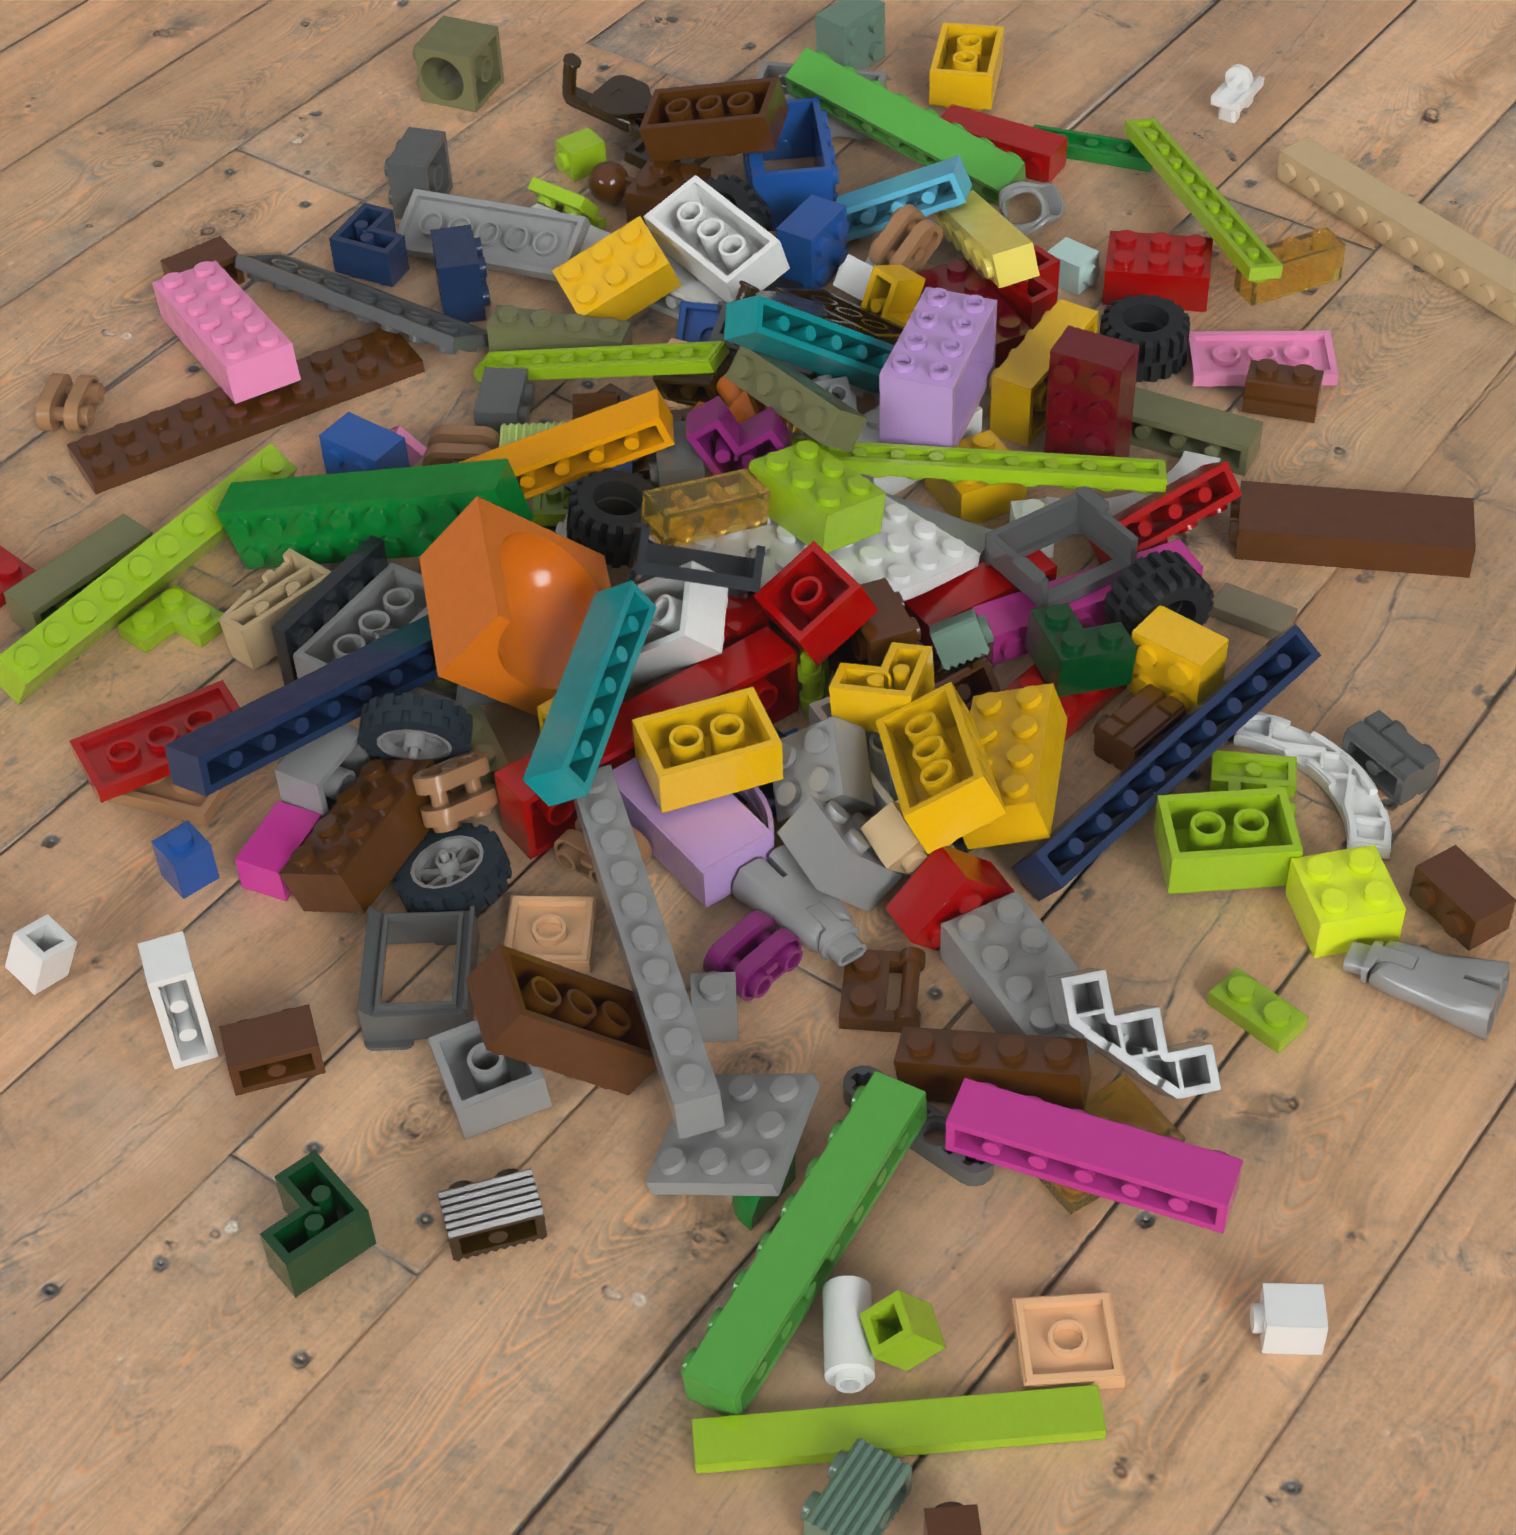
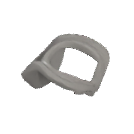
(1048, 197)

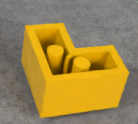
(893, 292)
(871, 692)

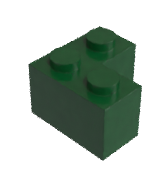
(1076, 656)
(322, 1226)

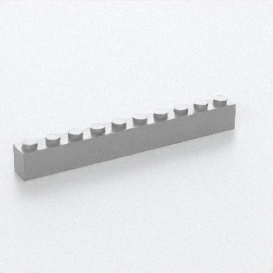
(649, 960)

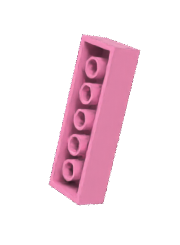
(226, 331)

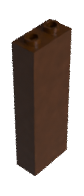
(1353, 529)

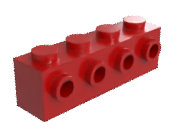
(1179, 508)

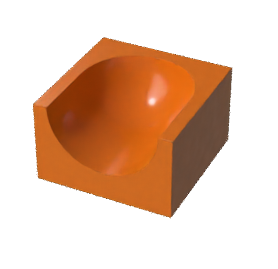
(507, 603)

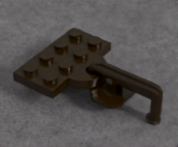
(618, 102)
(829, 307)

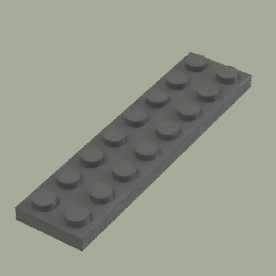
(364, 301)

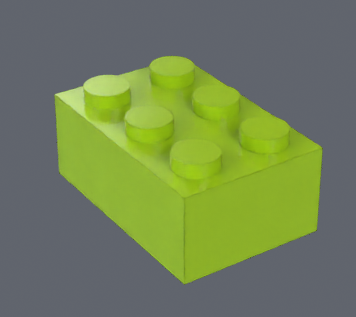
(819, 496)
(1226, 839)

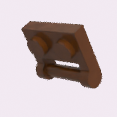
(866, 990)

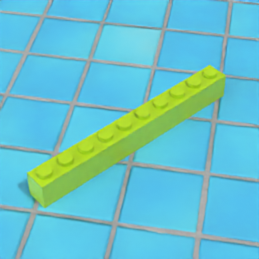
(127, 584)

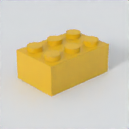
(966, 65)
(618, 274)
(707, 749)

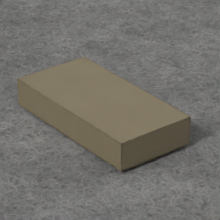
(1252, 611)

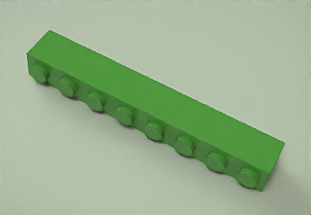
(900, 123)
(804, 1246)

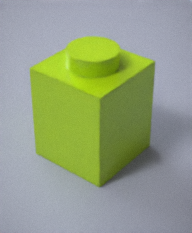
(579, 153)
(902, 1330)

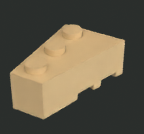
(250, 618)

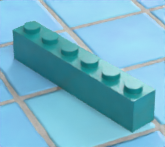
(806, 341)
(590, 694)

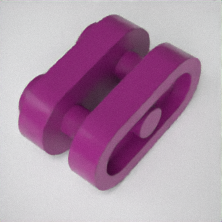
(755, 954)

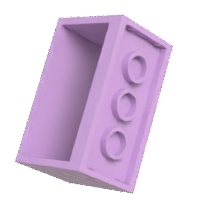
(938, 369)

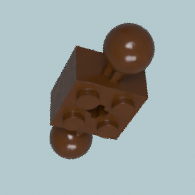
(652, 185)

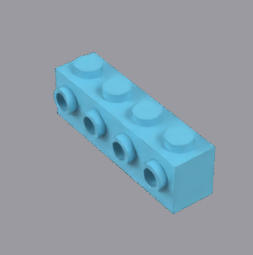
(927, 189)

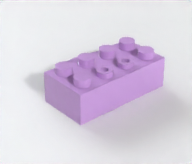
(702, 841)

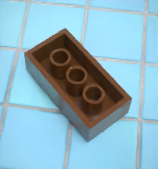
(714, 119)
(360, 840)
(560, 1020)

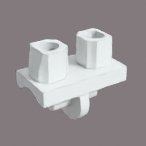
(1236, 92)

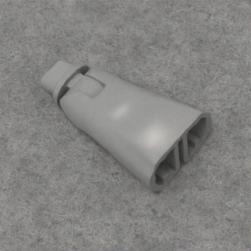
(795, 904)
(1447, 985)

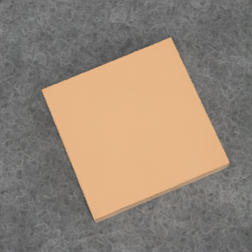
(553, 928)
(1067, 1341)

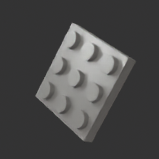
(753, 1149)

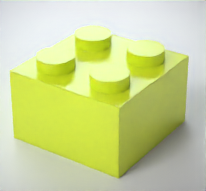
(1344, 900)

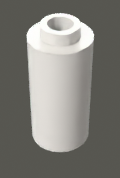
(847, 1352)

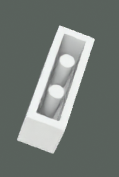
(177, 999)

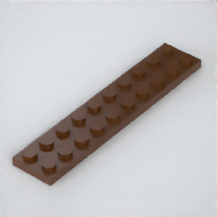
(215, 421)

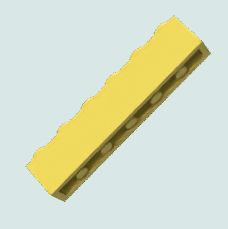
(989, 241)

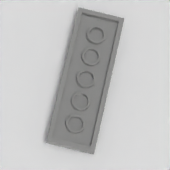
(511, 235)

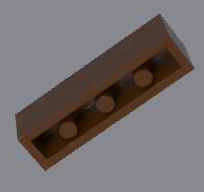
(1024, 1064)

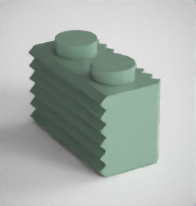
(961, 638)
(861, 1493)

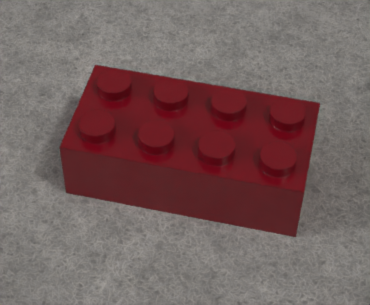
(962, 278)
(1090, 394)

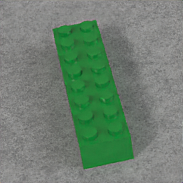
(336, 512)

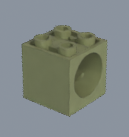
(459, 63)

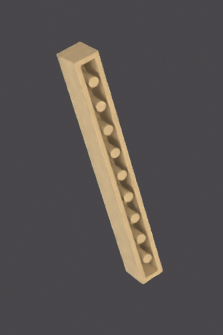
(1401, 225)

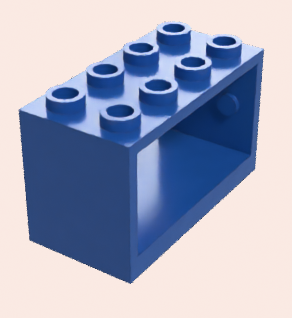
(802, 136)

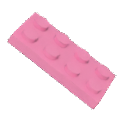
(1225, 356)

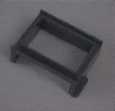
(663, 561)

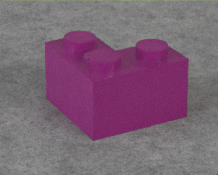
(730, 445)

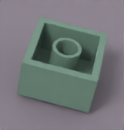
(852, 32)

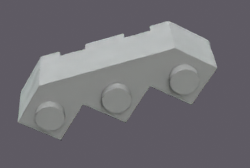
(1130, 1036)

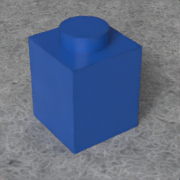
(185, 859)

